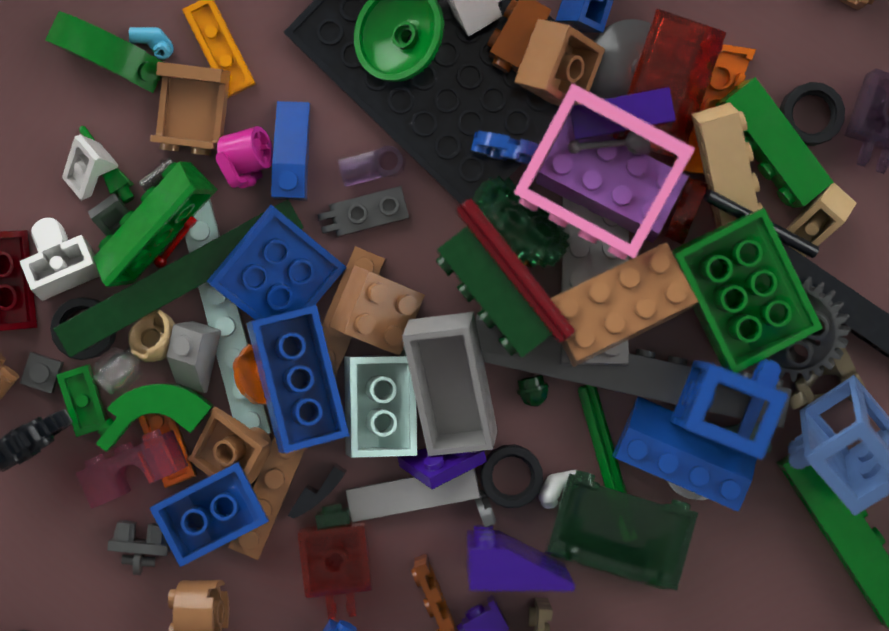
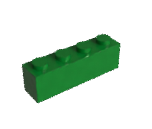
(777, 146)

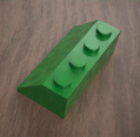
(153, 224)

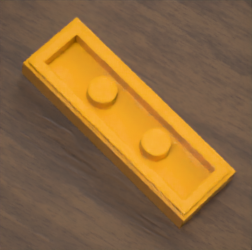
(218, 43)

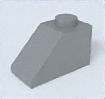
(193, 354)

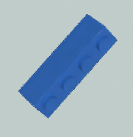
(683, 456)

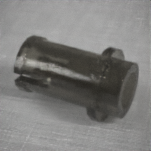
(155, 176)

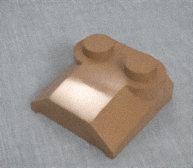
(228, 442)

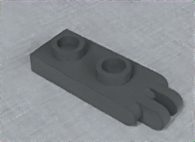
(365, 212)

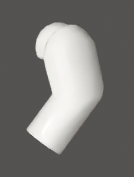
(552, 488)

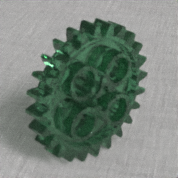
(524, 230)

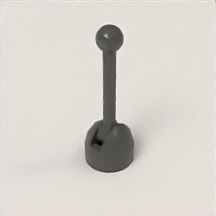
(633, 141)

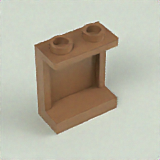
(191, 107)

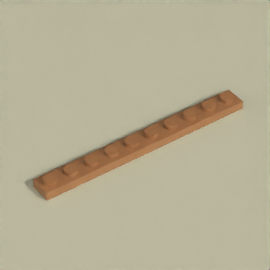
(280, 468)

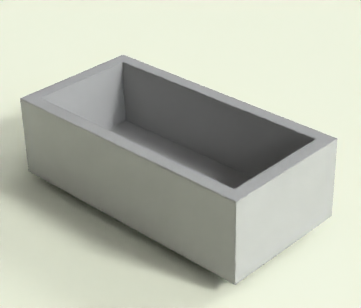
(450, 384)

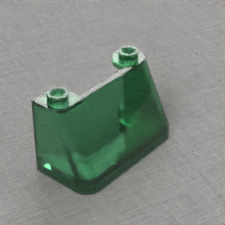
(621, 533)

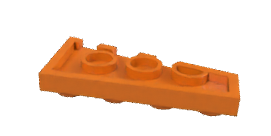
(726, 76)

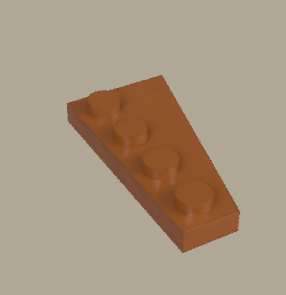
(435, 600)

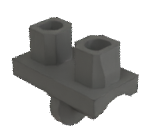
(125, 541)

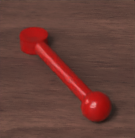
(161, 261)

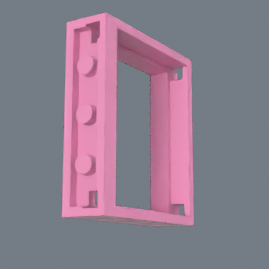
(563, 216)

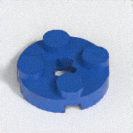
(503, 147)

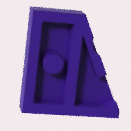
(441, 468)

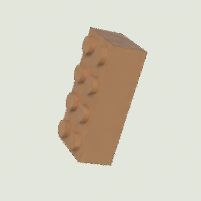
(624, 303)

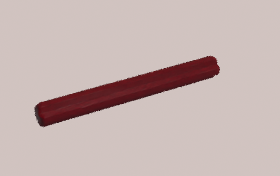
(515, 270)

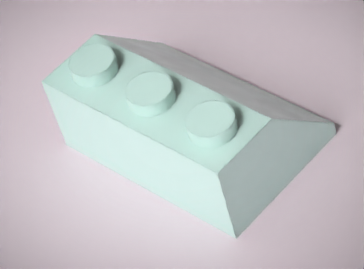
(379, 407)

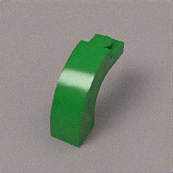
(104, 50)
(169, 399)

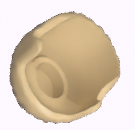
(151, 336)

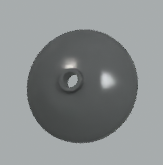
(623, 48)

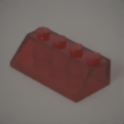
(681, 57)

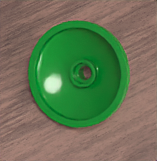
(383, 37)

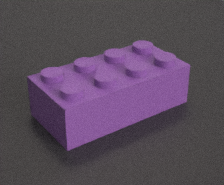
(609, 181)

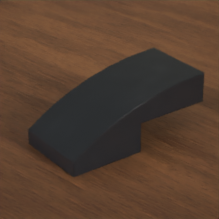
(311, 497)

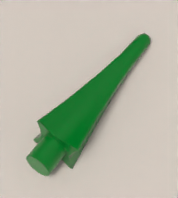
(115, 179)

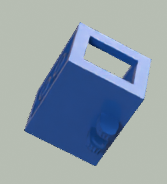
(699, 395)

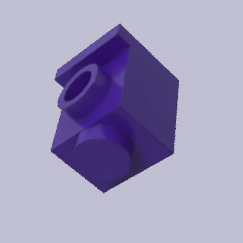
(484, 618)

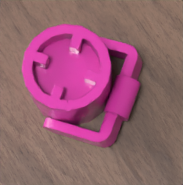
(244, 156)

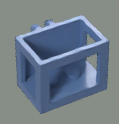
(854, 474)

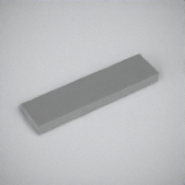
(408, 495)

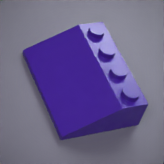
(508, 564)

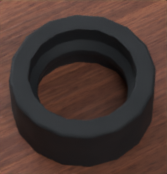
(834, 102)
(63, 314)
(522, 498)

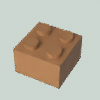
(556, 60)
(376, 310)

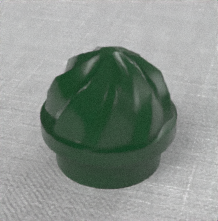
(533, 390)

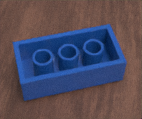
(297, 379)

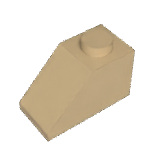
(822, 215)

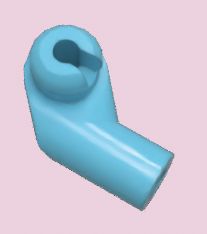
(154, 38)

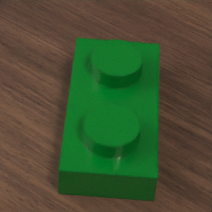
(82, 400)

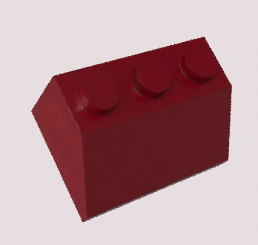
(16, 297)

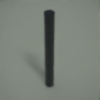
(739, 211)

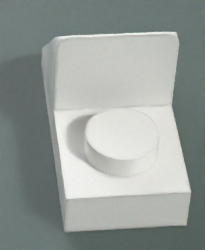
(85, 164)

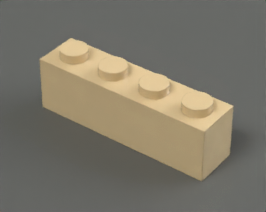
(726, 158)

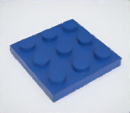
(276, 269)

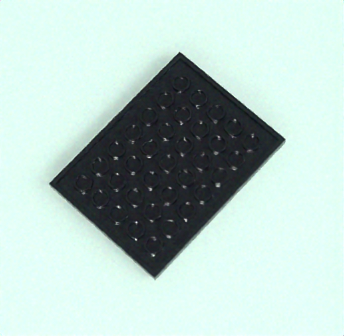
(439, 107)

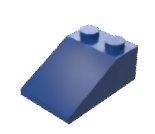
(209, 514)

